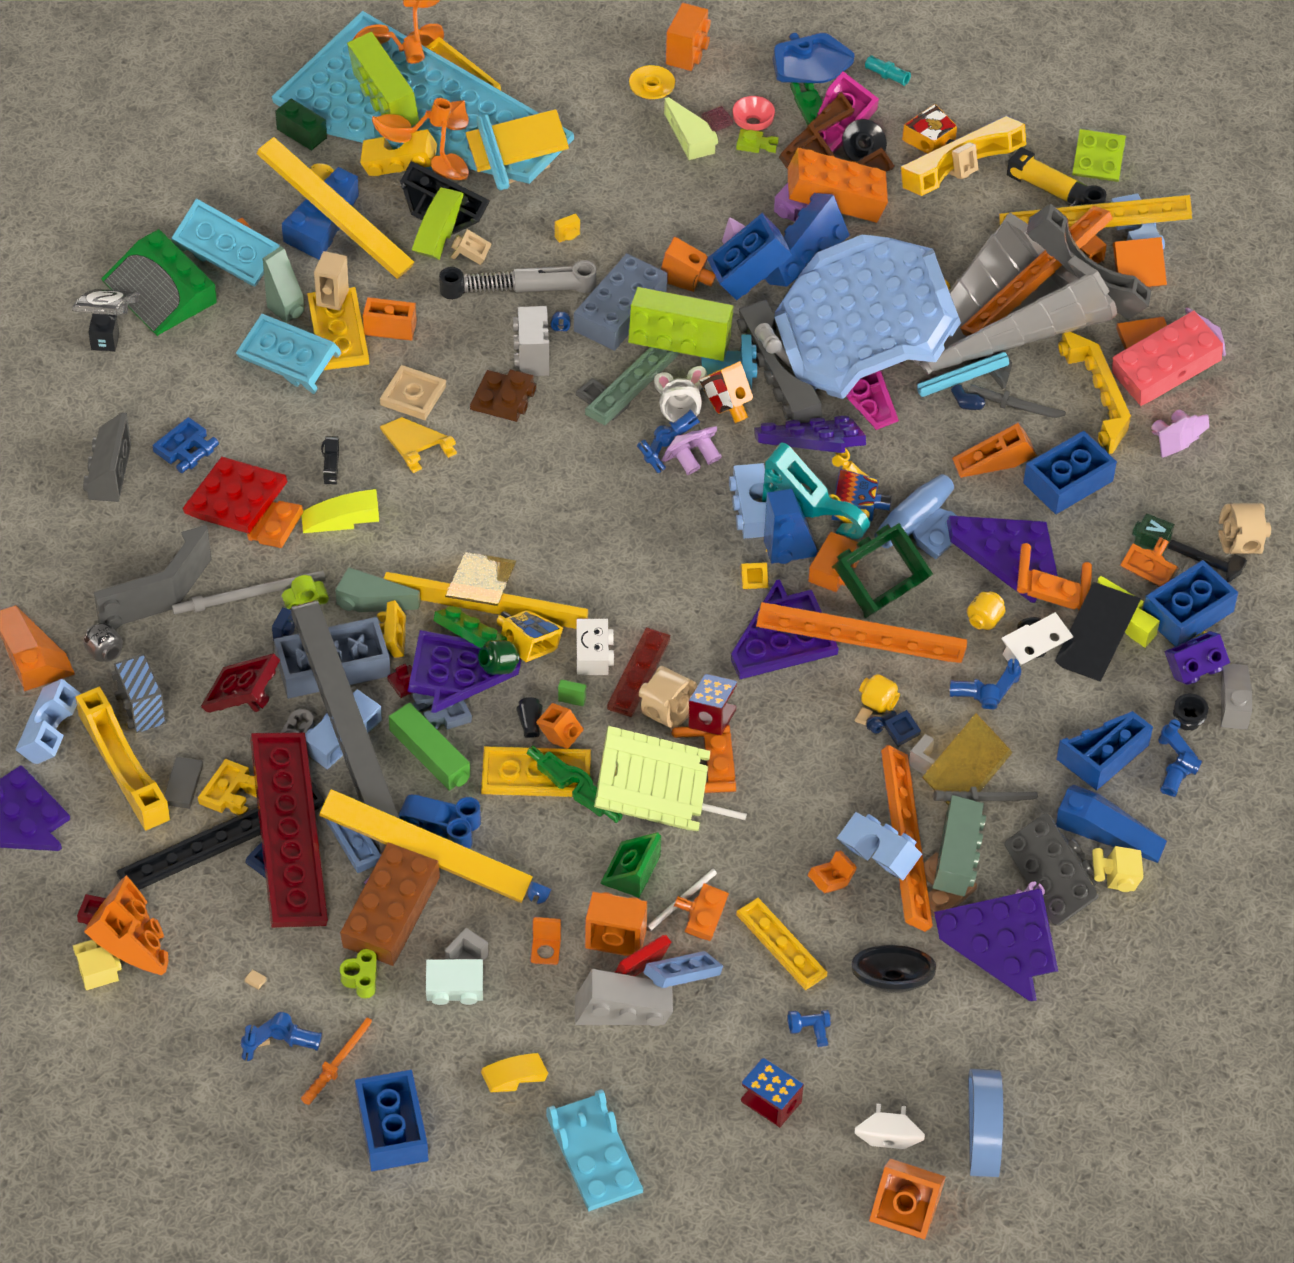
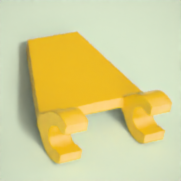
(412, 438)

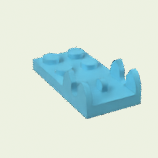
(223, 242)
(288, 351)
(594, 1151)

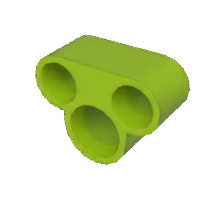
(304, 590)
(366, 975)

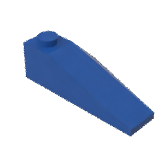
(1104, 822)

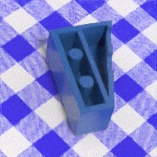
(786, 529)
(1105, 750)

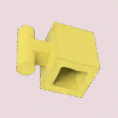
(1122, 868)
(96, 964)

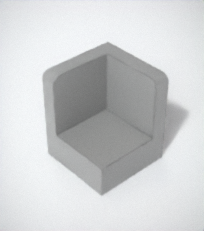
(921, 755)
(467, 946)

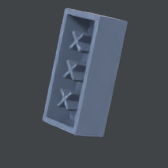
(607, 309)
(359, 650)

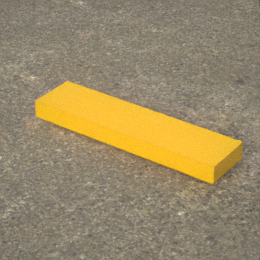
(781, 943)

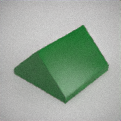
(633, 864)

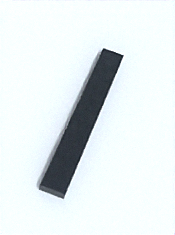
(199, 847)

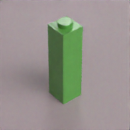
(429, 746)

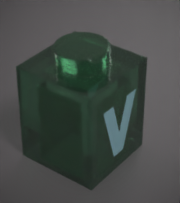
(1149, 531)

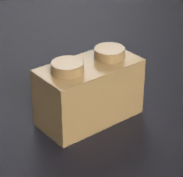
(331, 280)

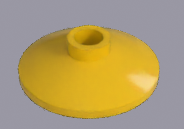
(652, 82)

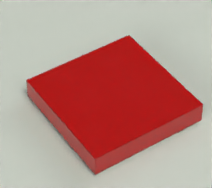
(650, 953)

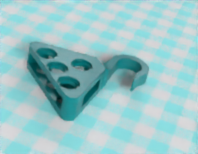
(791, 472)

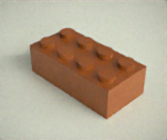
(390, 903)

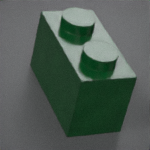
(301, 124)

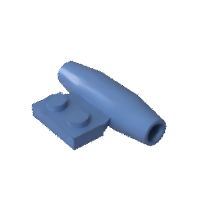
(923, 517)

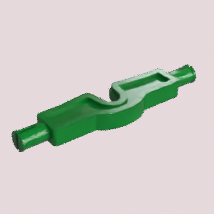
(564, 775)

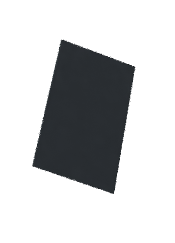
(1097, 631)

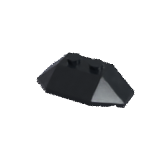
(421, 187)

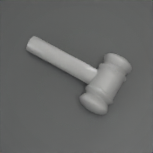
(771, 342)

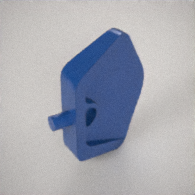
(811, 59)

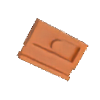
(276, 524)

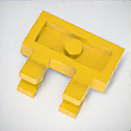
(224, 785)

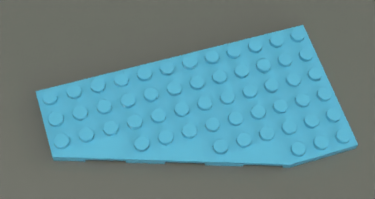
(334, 93)

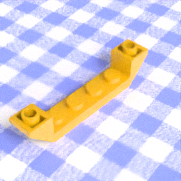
(1081, 349)

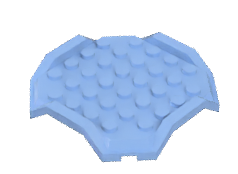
(865, 311)

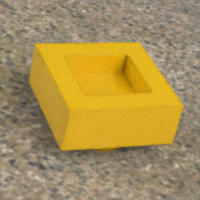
(567, 228)

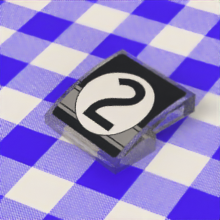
(105, 302)

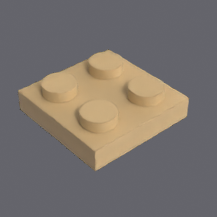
(413, 392)

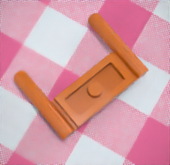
(1051, 587)
(720, 764)

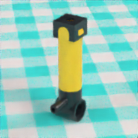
(1024, 167)

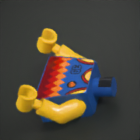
(857, 488)

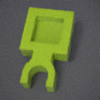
(754, 141)

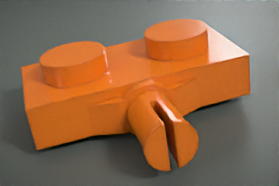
(1150, 563)
(703, 911)

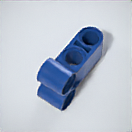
(443, 818)

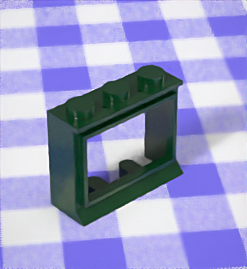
(907, 552)

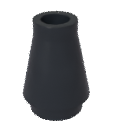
(529, 712)

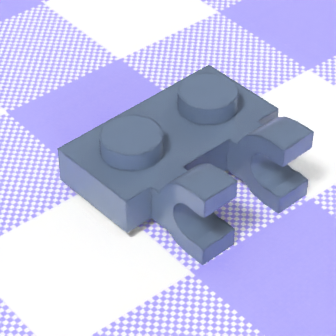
(451, 716)

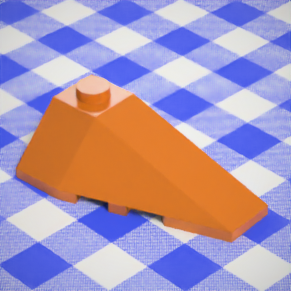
(31, 651)

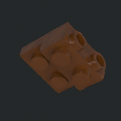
(504, 394)

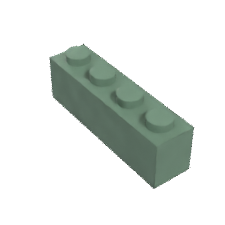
(959, 846)

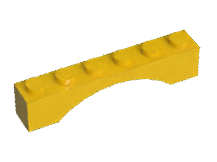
(993, 139)
(109, 739)

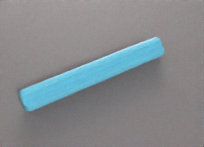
(492, 151)
(962, 374)

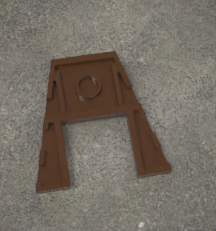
(811, 139)

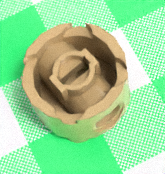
(1243, 528)
(667, 697)

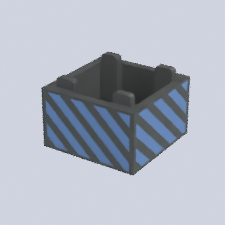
(139, 693)

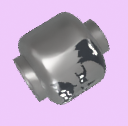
(103, 642)

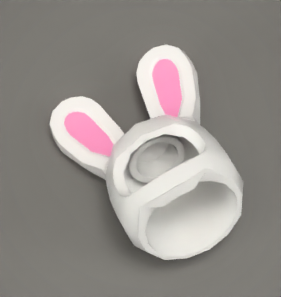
(680, 393)

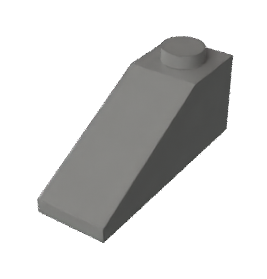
(1236, 696)

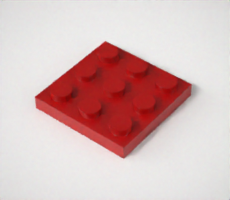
(235, 495)

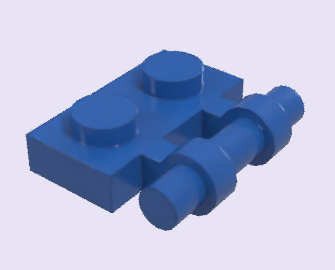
(180, 440)

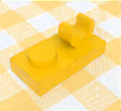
(393, 628)

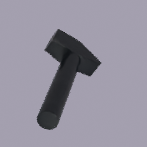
(1232, 568)

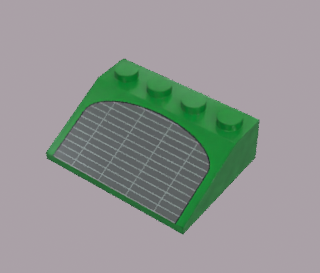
(166, 280)

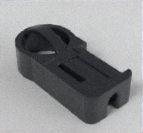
(331, 459)

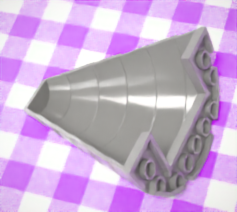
(1056, 307)

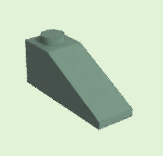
(282, 287)
(370, 593)

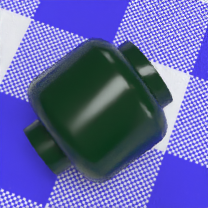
(498, 657)

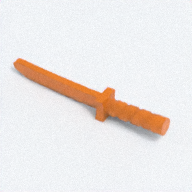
(330, 1070)

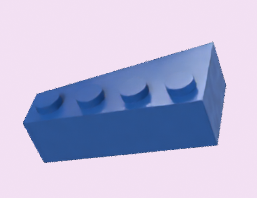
(311, 229)
(815, 230)

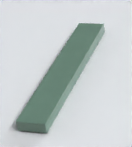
(629, 384)

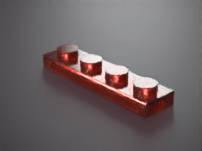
(638, 671)

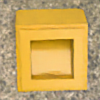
(754, 575)

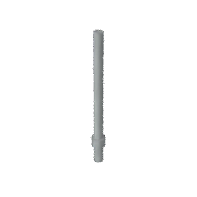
(200, 603)

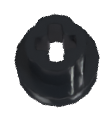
(1187, 706)

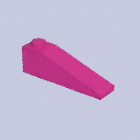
(861, 100)
(873, 400)

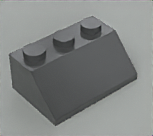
(109, 460)

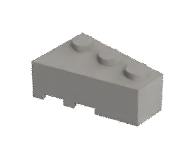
(532, 340)
(621, 1000)

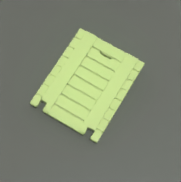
(652, 778)

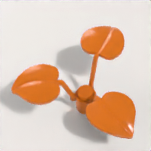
(413, 42)
(442, 114)

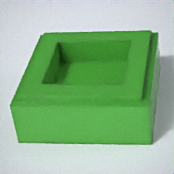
(572, 692)

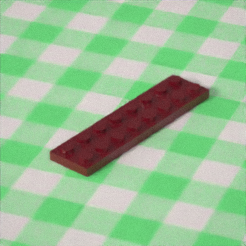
(288, 830)

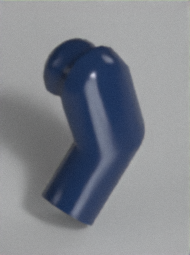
(967, 400)
(875, 723)

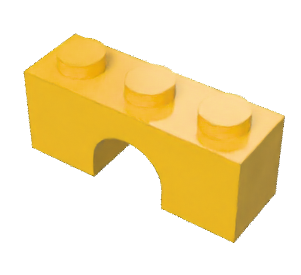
(381, 159)

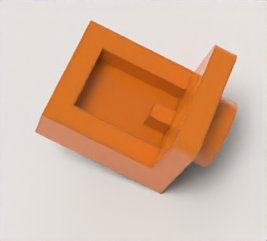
(834, 874)

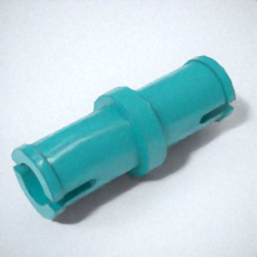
(887, 70)

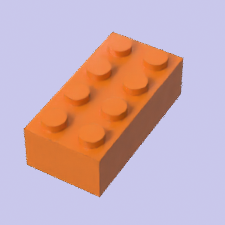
(856, 187)

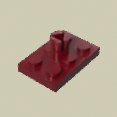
(242, 684)

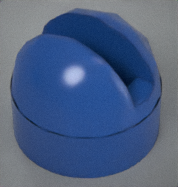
(555, 321)
(538, 890)

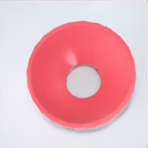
(753, 107)

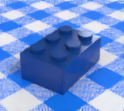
(749, 256)
(1069, 472)
(1191, 603)
(391, 1120)

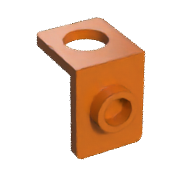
(546, 932)

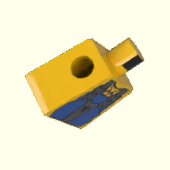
(530, 634)

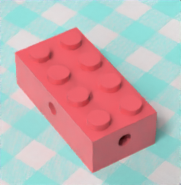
(1167, 358)

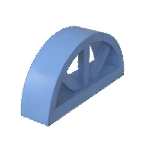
(985, 1121)

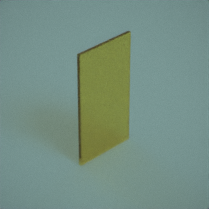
(481, 579)
(968, 759)

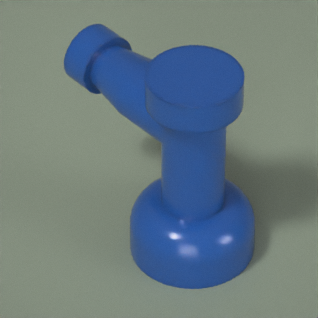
(818, 1021)

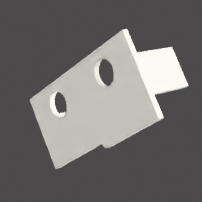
(1035, 636)

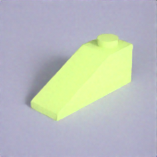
(691, 131)

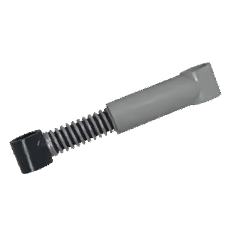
(576, 277)

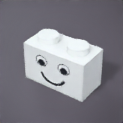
(592, 647)

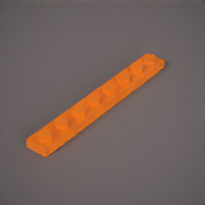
(1034, 274)
(861, 633)
(904, 820)

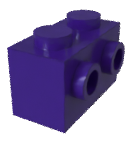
(1197, 657)

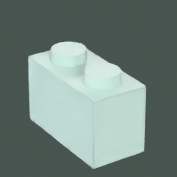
(454, 981)

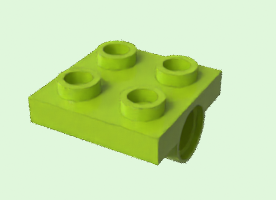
(1099, 155)

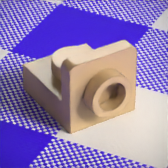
(964, 161)
(471, 246)

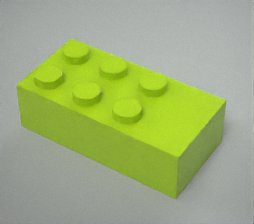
(381, 79)
(680, 324)

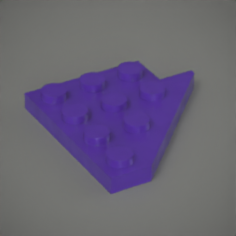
(814, 435)
(998, 543)
(770, 650)
(449, 670)
(28, 813)
(1003, 937)

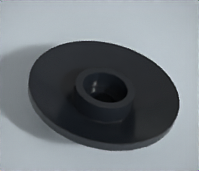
(864, 131)

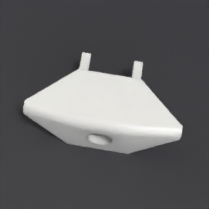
(889, 1130)

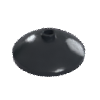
(893, 968)

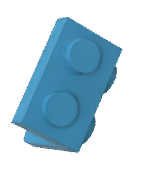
(744, 356)

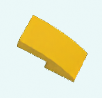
(509, 1072)

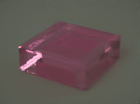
(717, 119)

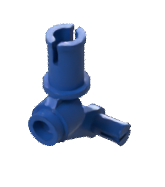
(664, 436)
(989, 694)
(1185, 763)
(280, 1028)

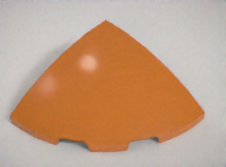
(126, 929)

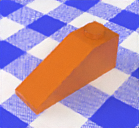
(996, 453)

